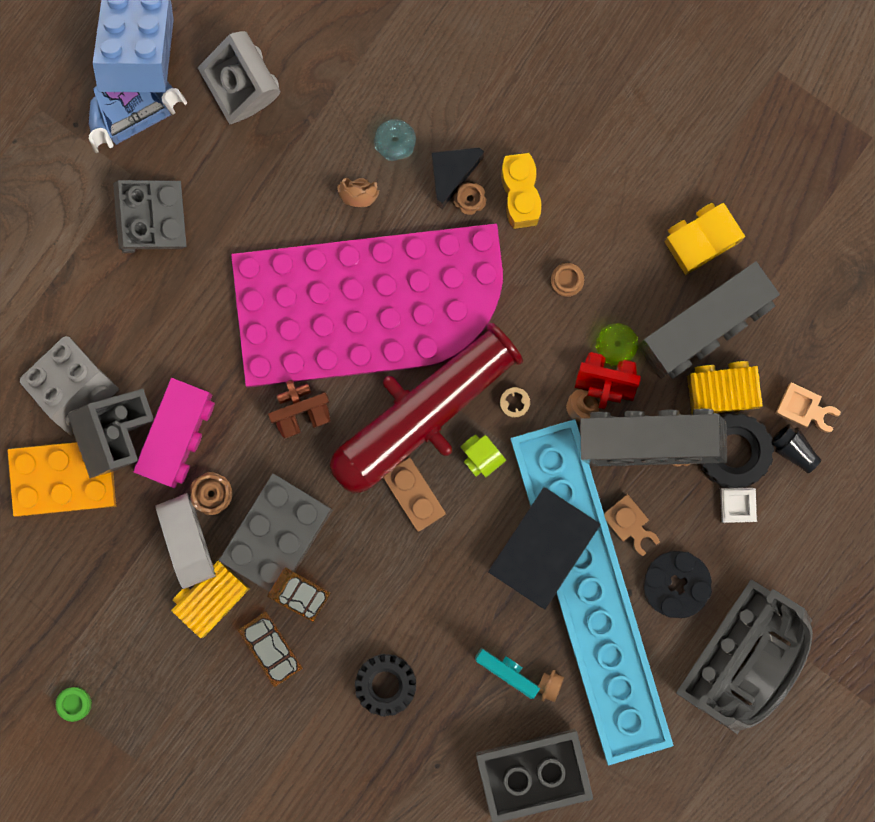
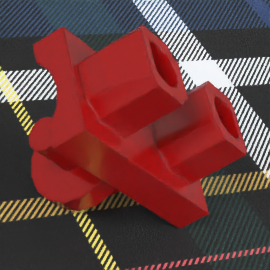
(605, 382)

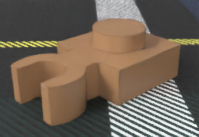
(627, 521)

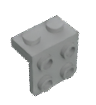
(65, 382)

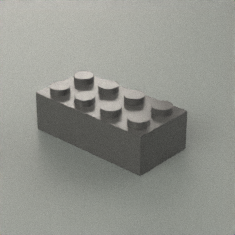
(708, 320)
(654, 439)

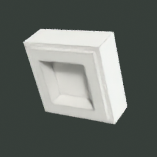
(738, 505)

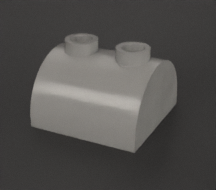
(239, 77)

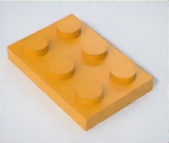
(55, 481)

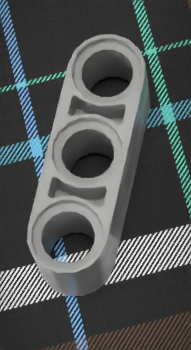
(185, 541)

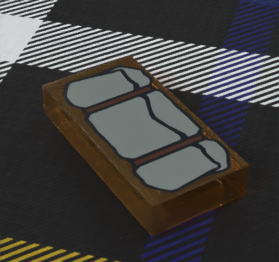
(299, 594)
(270, 649)

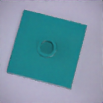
(507, 671)

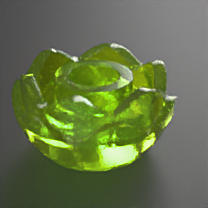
(621, 333)

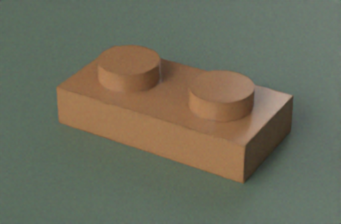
(414, 495)

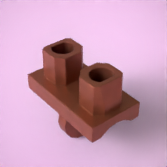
(315, 406)

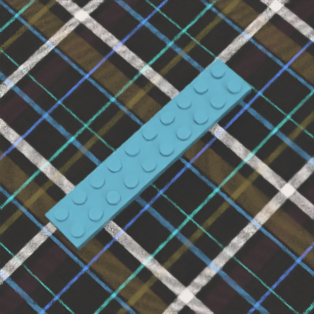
(597, 604)

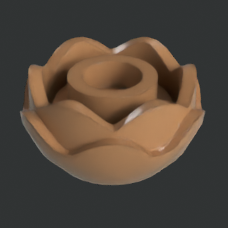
(358, 192)
(222, 493)

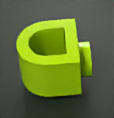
(482, 455)

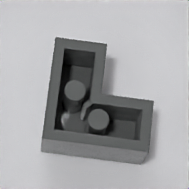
(103, 431)

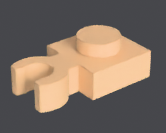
(802, 406)

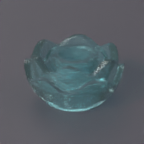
(395, 150)

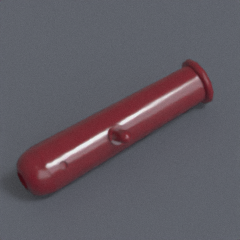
(422, 412)

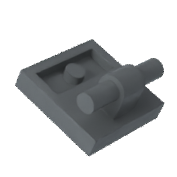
(149, 215)

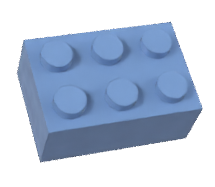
(133, 45)

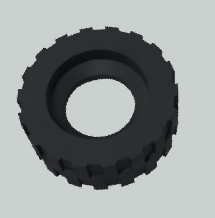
(760, 458)

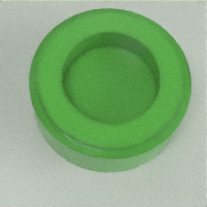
(73, 704)

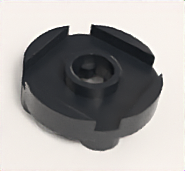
(684, 566)

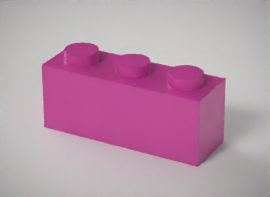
(174, 433)

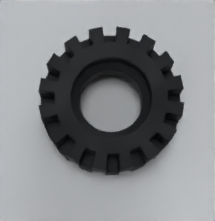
(366, 694)

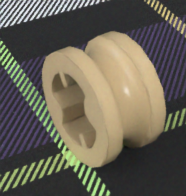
(525, 400)

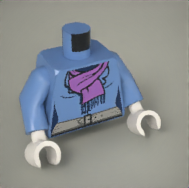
(128, 113)

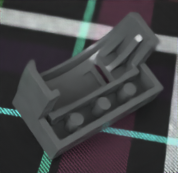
(770, 668)

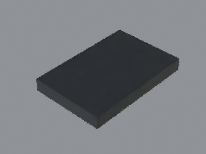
(544, 548)

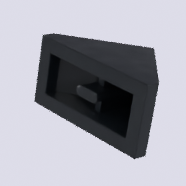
(452, 170)

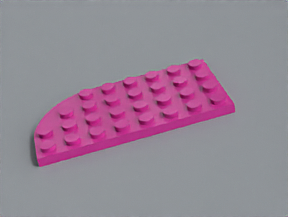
(365, 303)

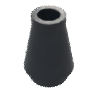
(794, 447)

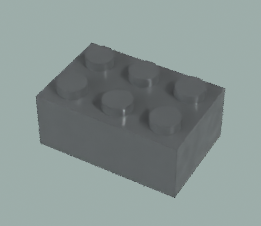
(275, 533)
(534, 775)

